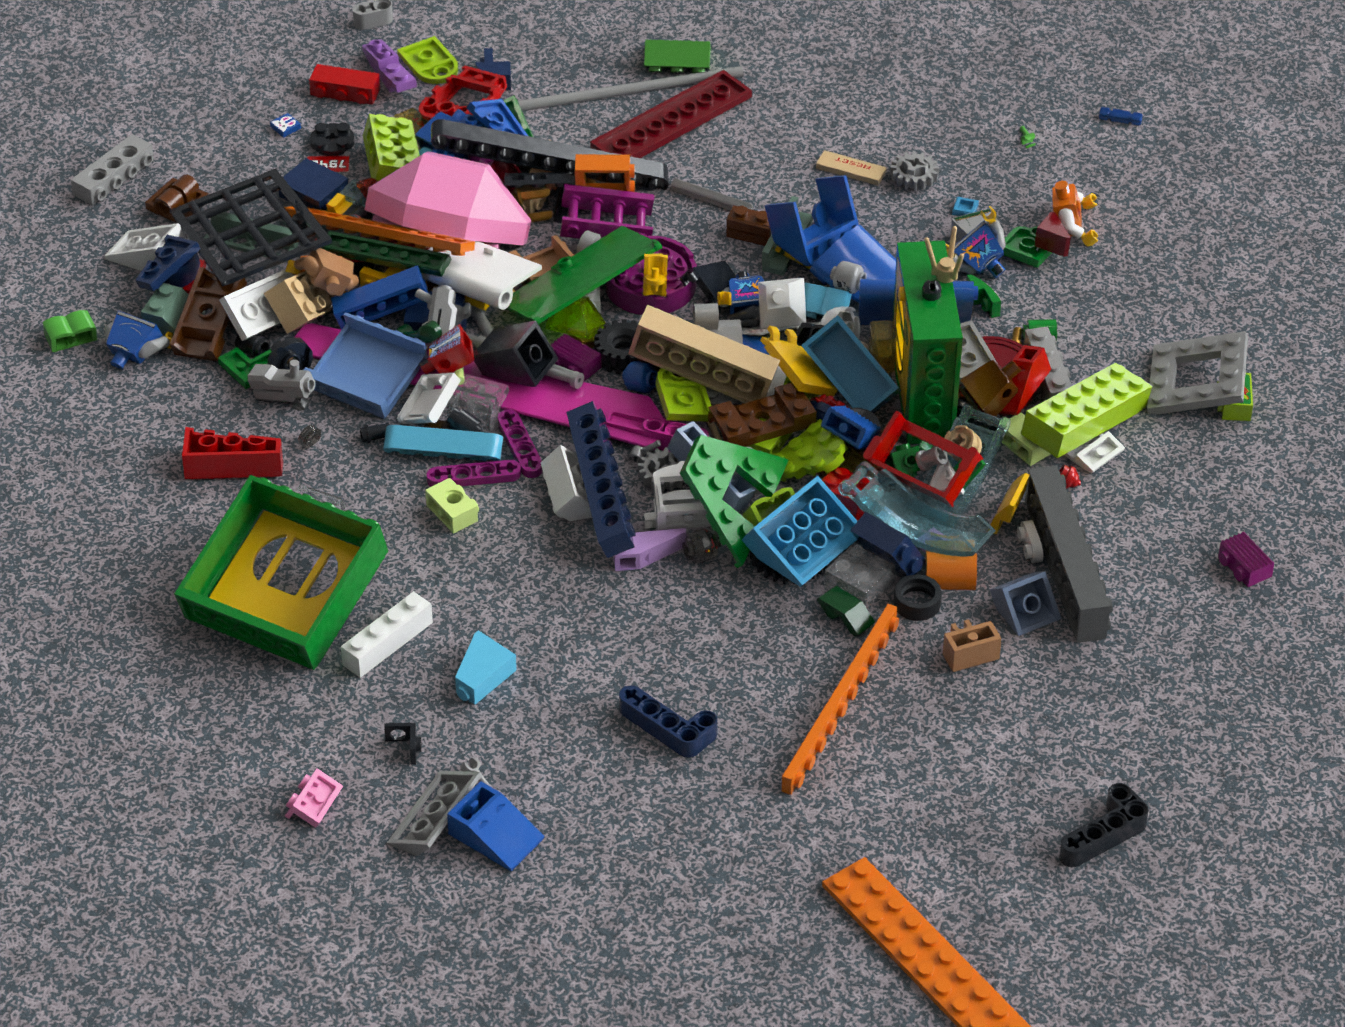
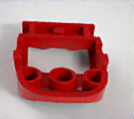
(469, 78)

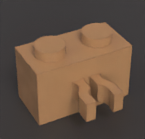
(971, 645)

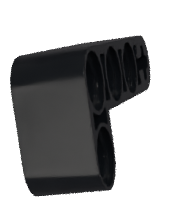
(1125, 819)

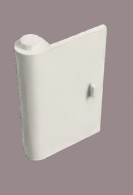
(486, 274)

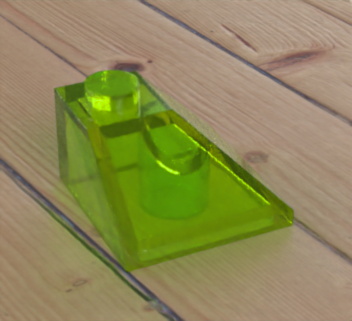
(577, 319)

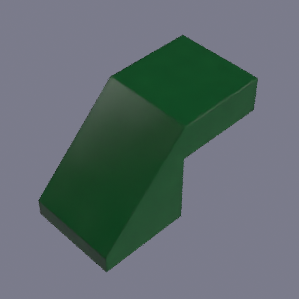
(851, 610)

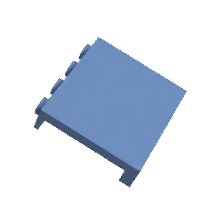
(368, 366)

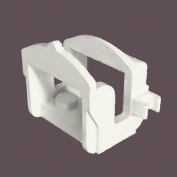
(674, 508)

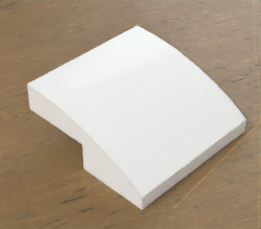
(1096, 452)

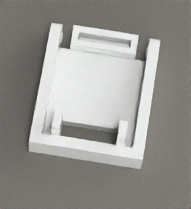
(428, 403)

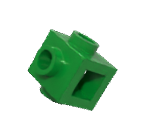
(904, 459)

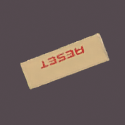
(851, 167)

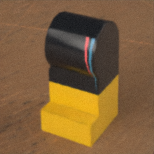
(339, 205)

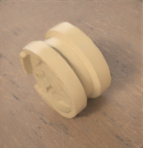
(963, 433)

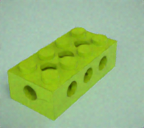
(387, 148)

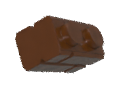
(748, 225)

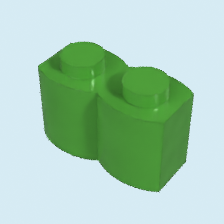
(69, 330)

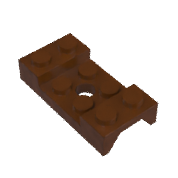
(201, 334)
(785, 413)

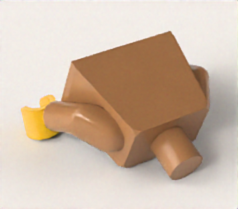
(326, 271)

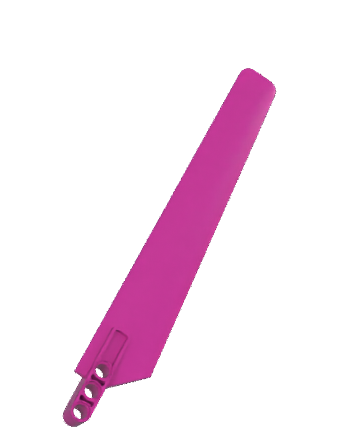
(628, 415)

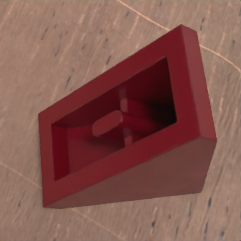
(1052, 236)

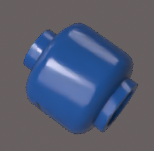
(640, 377)

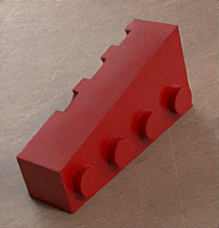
(230, 456)

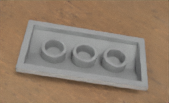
(434, 818)

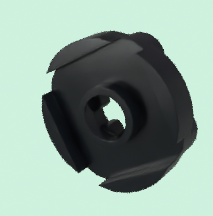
(323, 132)
(288, 348)

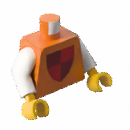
(1068, 209)

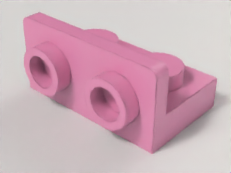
(315, 797)

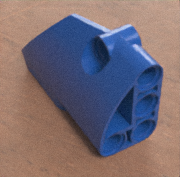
(859, 248)

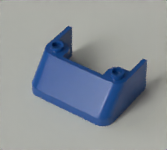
(832, 219)

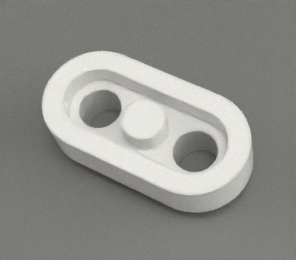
(1033, 547)

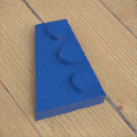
(496, 115)

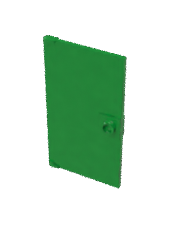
(581, 274)

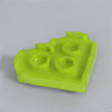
(812, 452)

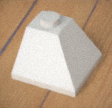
(782, 302)

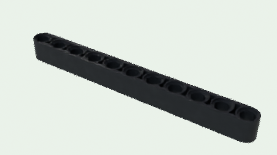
(536, 153)

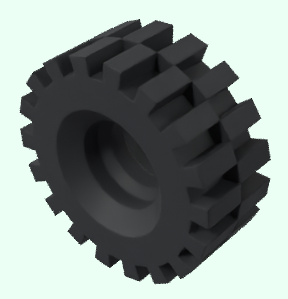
(611, 338)

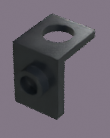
(410, 735)

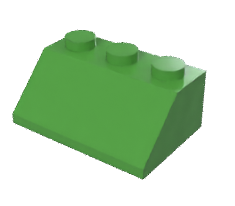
(677, 55)

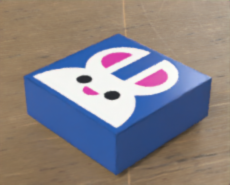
(285, 125)

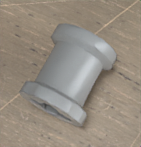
(930, 458)

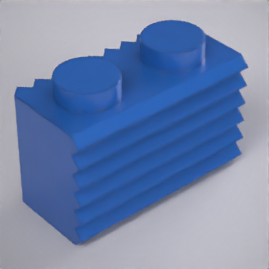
(850, 426)

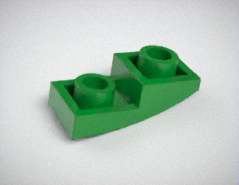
(986, 297)

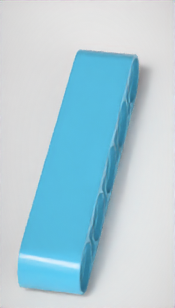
(443, 442)

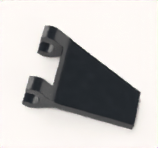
(710, 279)

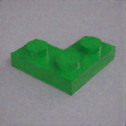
(240, 365)

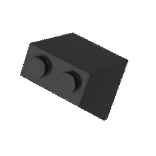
(516, 354)

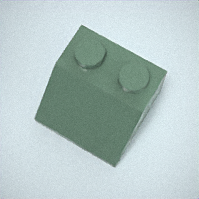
(165, 307)

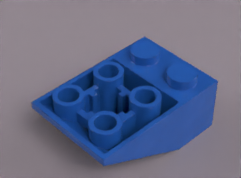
(493, 826)

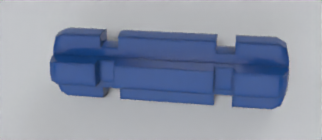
(1120, 116)

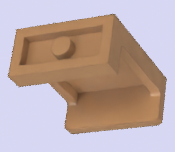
(547, 257)

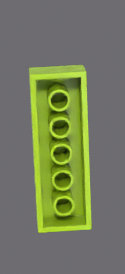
(1086, 410)

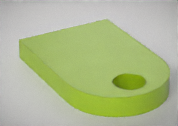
(428, 59)
(682, 397)

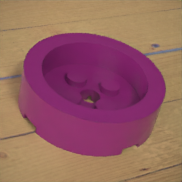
(627, 288)

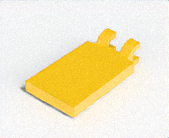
(797, 363)

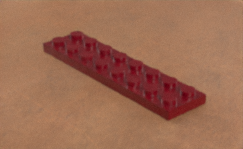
(674, 116)

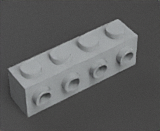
(1059, 377)

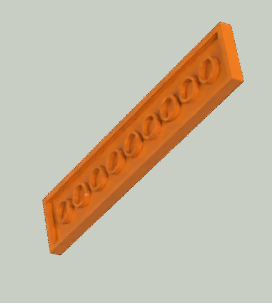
(919, 948)

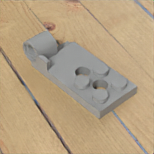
(708, 317)

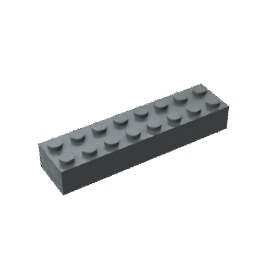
(1068, 554)

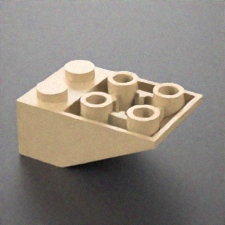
(298, 301)

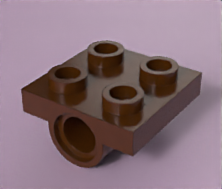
(174, 194)

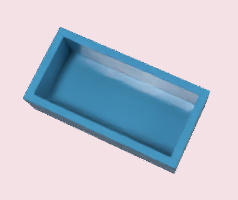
(850, 366)

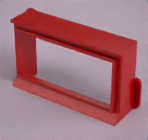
(881, 446)

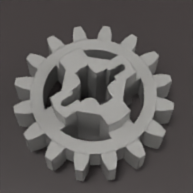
(914, 170)
(655, 462)

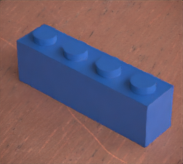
(380, 296)

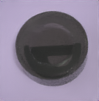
(309, 436)

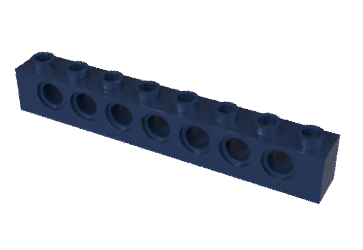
(601, 480)

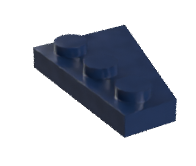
(167, 262)

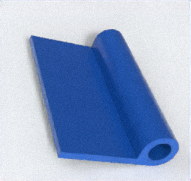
(877, 299)

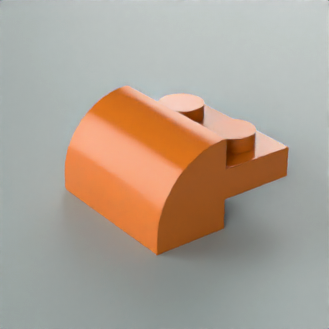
(952, 571)

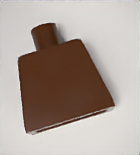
(992, 385)

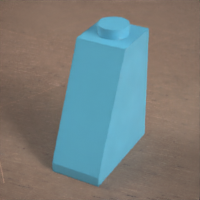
(483, 668)

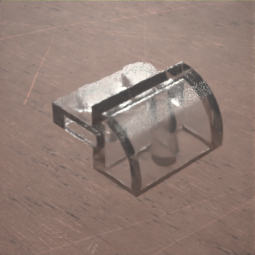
(480, 398)

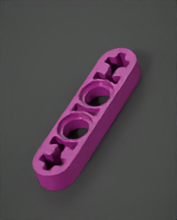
(522, 443)
(473, 471)

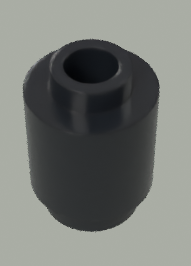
(463, 420)

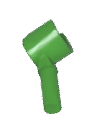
(1027, 138)

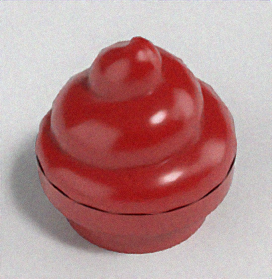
(1071, 476)

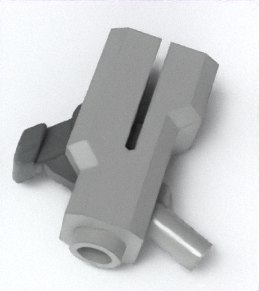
(443, 308)
(282, 384)

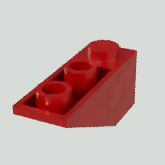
(1034, 368)

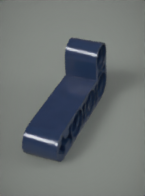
(665, 725)

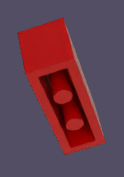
(344, 84)

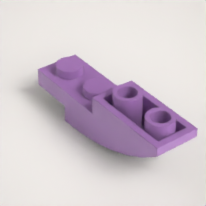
(387, 64)

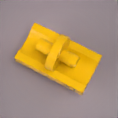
(655, 274)

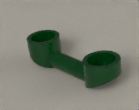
(426, 333)

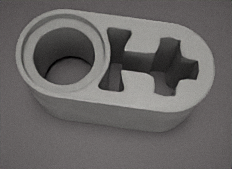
(372, 14)

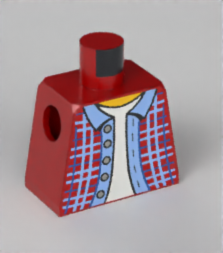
(449, 352)

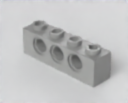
(112, 169)

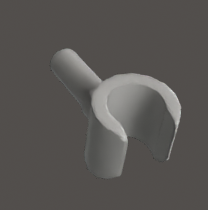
(639, 451)
(474, 762)

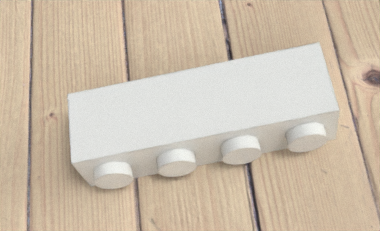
(386, 634)

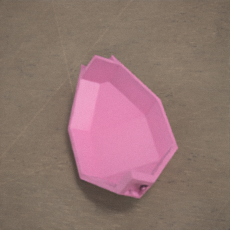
(450, 199)

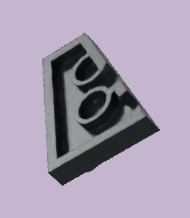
(538, 179)

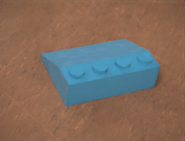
(803, 533)

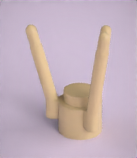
(946, 269)

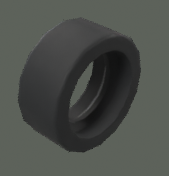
(917, 611)

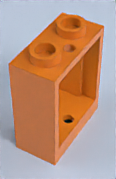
(605, 164)

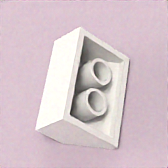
(566, 484)

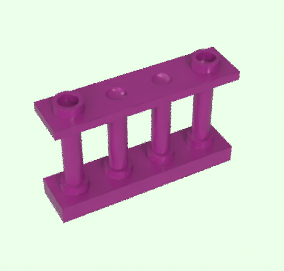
(604, 200)

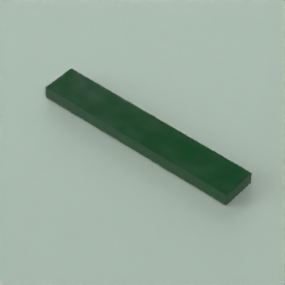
(387, 253)

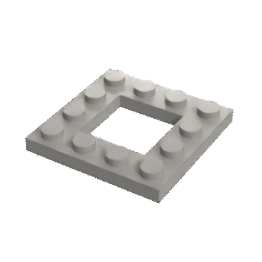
(1229, 390)

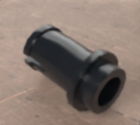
(373, 432)

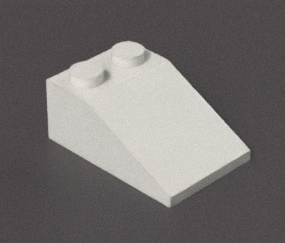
(140, 245)

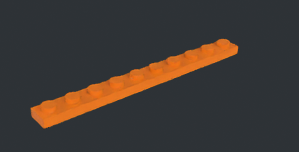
(388, 232)
(837, 704)

